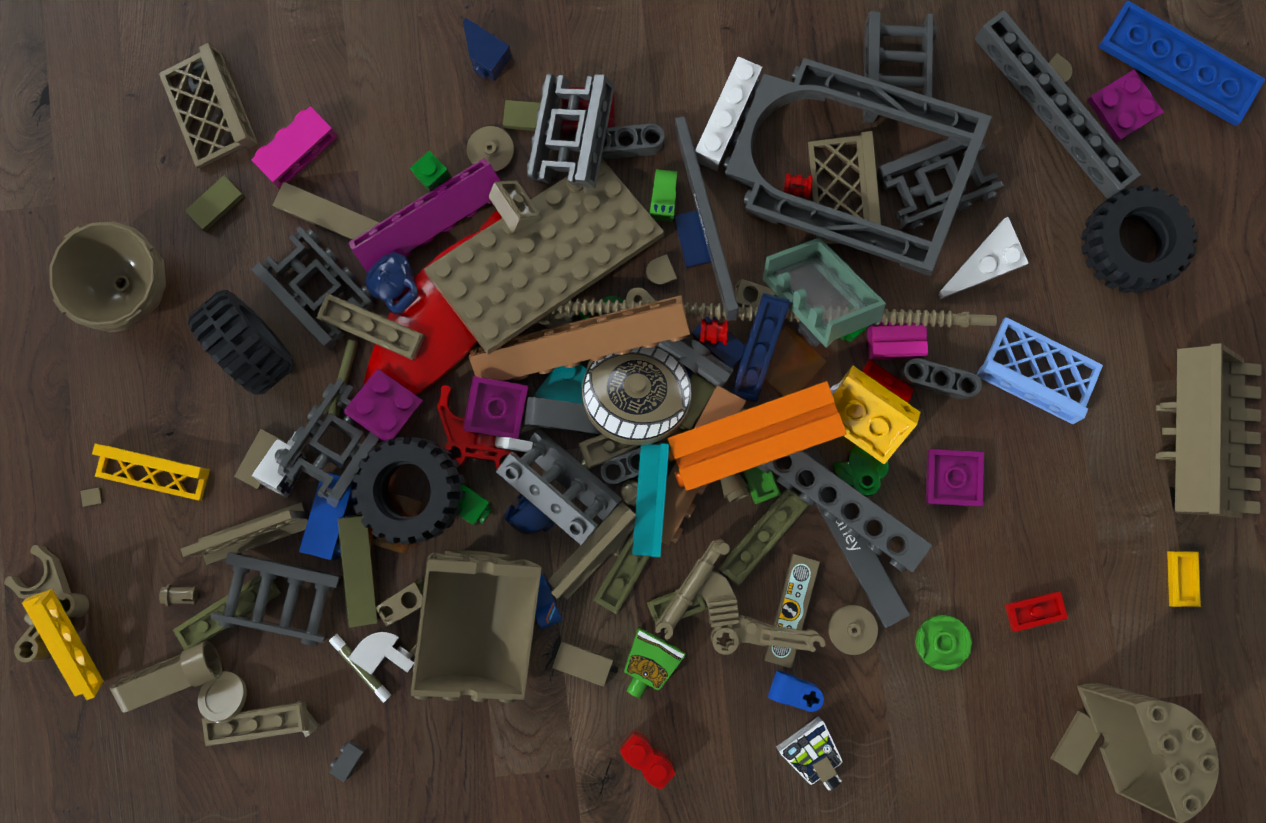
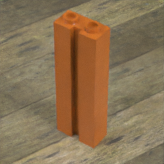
(755, 436)

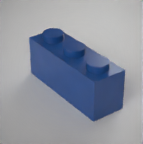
(322, 530)

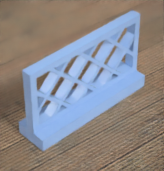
(1037, 392)

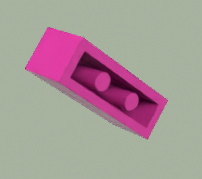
(294, 147)

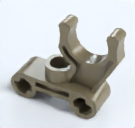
(31, 646)

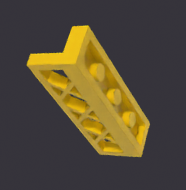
(148, 462)
(64, 643)

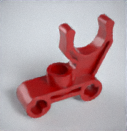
(470, 443)

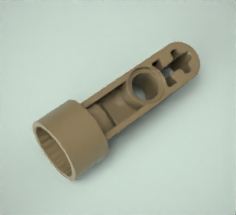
(191, 668)

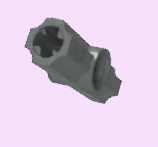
(698, 360)

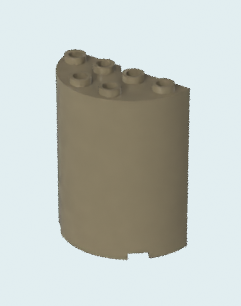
(475, 626)
(1153, 750)

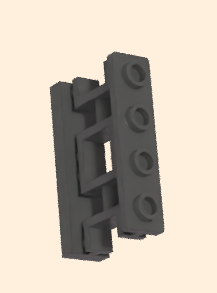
(589, 135)
(930, 162)
(300, 300)
(316, 430)

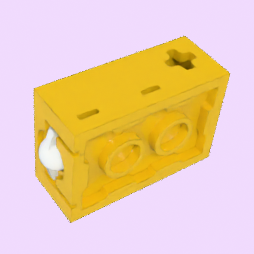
(873, 414)

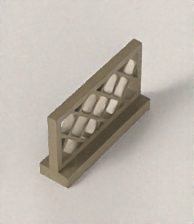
(224, 92)
(866, 171)
(250, 534)
(593, 551)

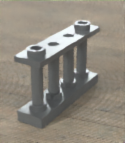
(876, 55)
(571, 475)
(268, 571)

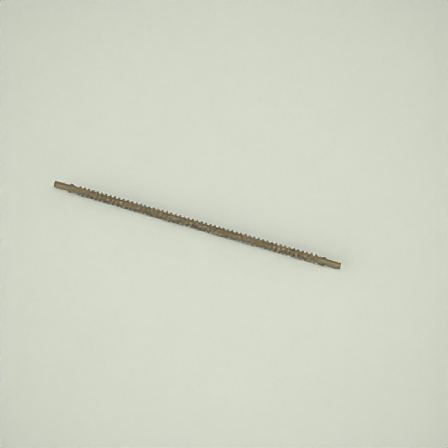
(963, 319)

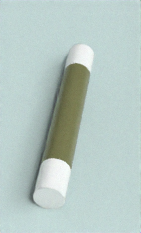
(345, 651)

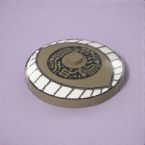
(637, 395)

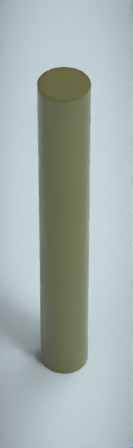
(344, 372)

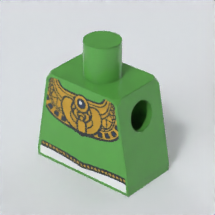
(650, 662)

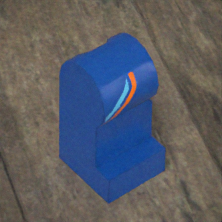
(546, 610)

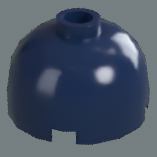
(527, 517)

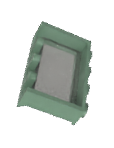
(822, 290)

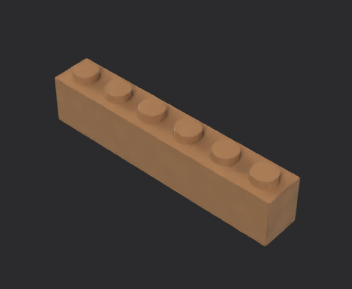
(678, 500)

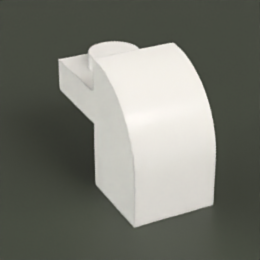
(377, 646)

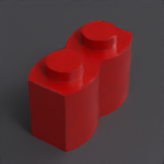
(654, 764)

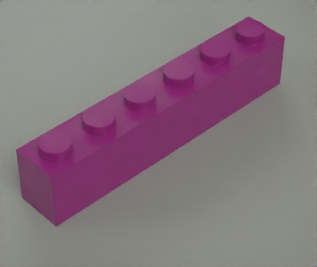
(427, 215)

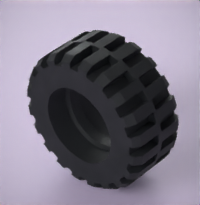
(1166, 220)
(240, 342)
(374, 496)

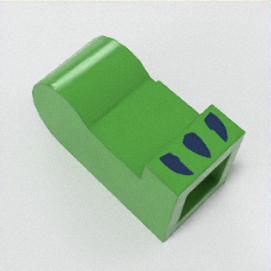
(663, 196)

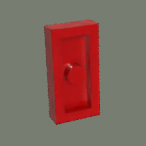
(888, 380)
(1036, 611)

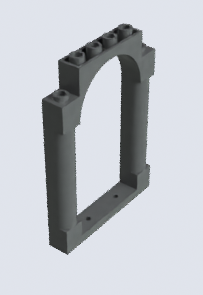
(820, 82)

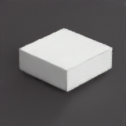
(513, 444)

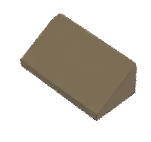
(513, 205)

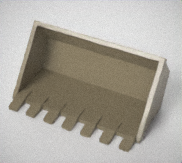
(1213, 432)

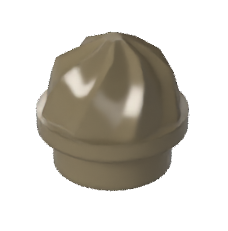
(629, 491)

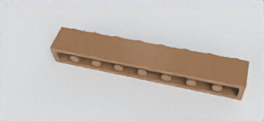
(584, 340)

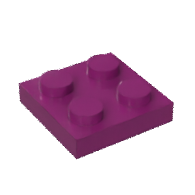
(1125, 106)
(383, 406)
(495, 407)
(954, 477)

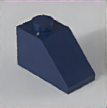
(486, 51)

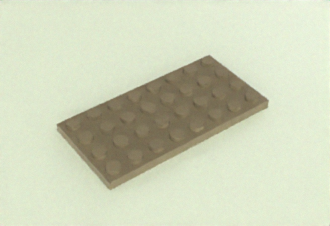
(513, 280)

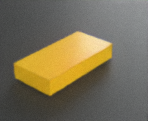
(1184, 579)

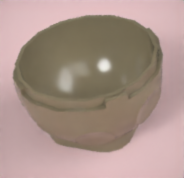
(91, 268)

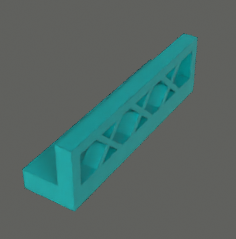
(650, 500)

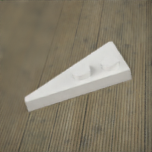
(993, 258)

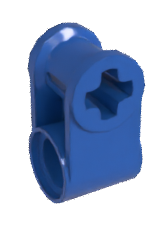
(790, 691)

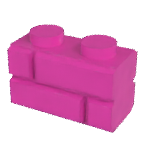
(897, 341)

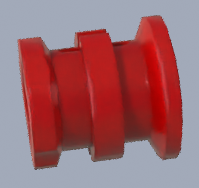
(798, 180)
(714, 331)

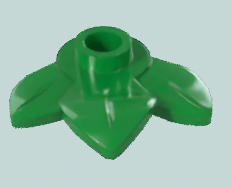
(862, 466)

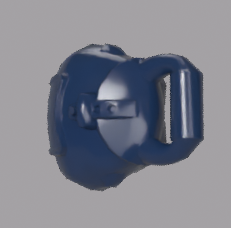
(390, 280)

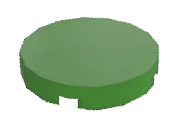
(943, 642)

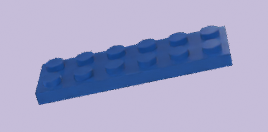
(1181, 63)

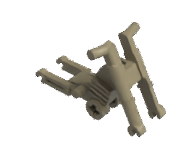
(724, 611)

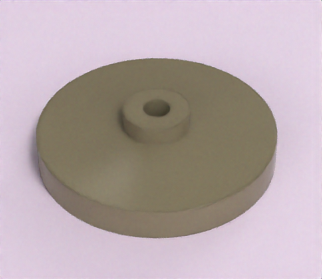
(493, 145)
(852, 629)
(222, 697)

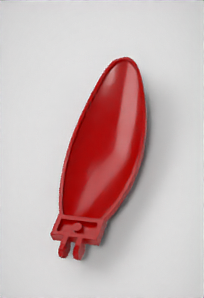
(445, 340)

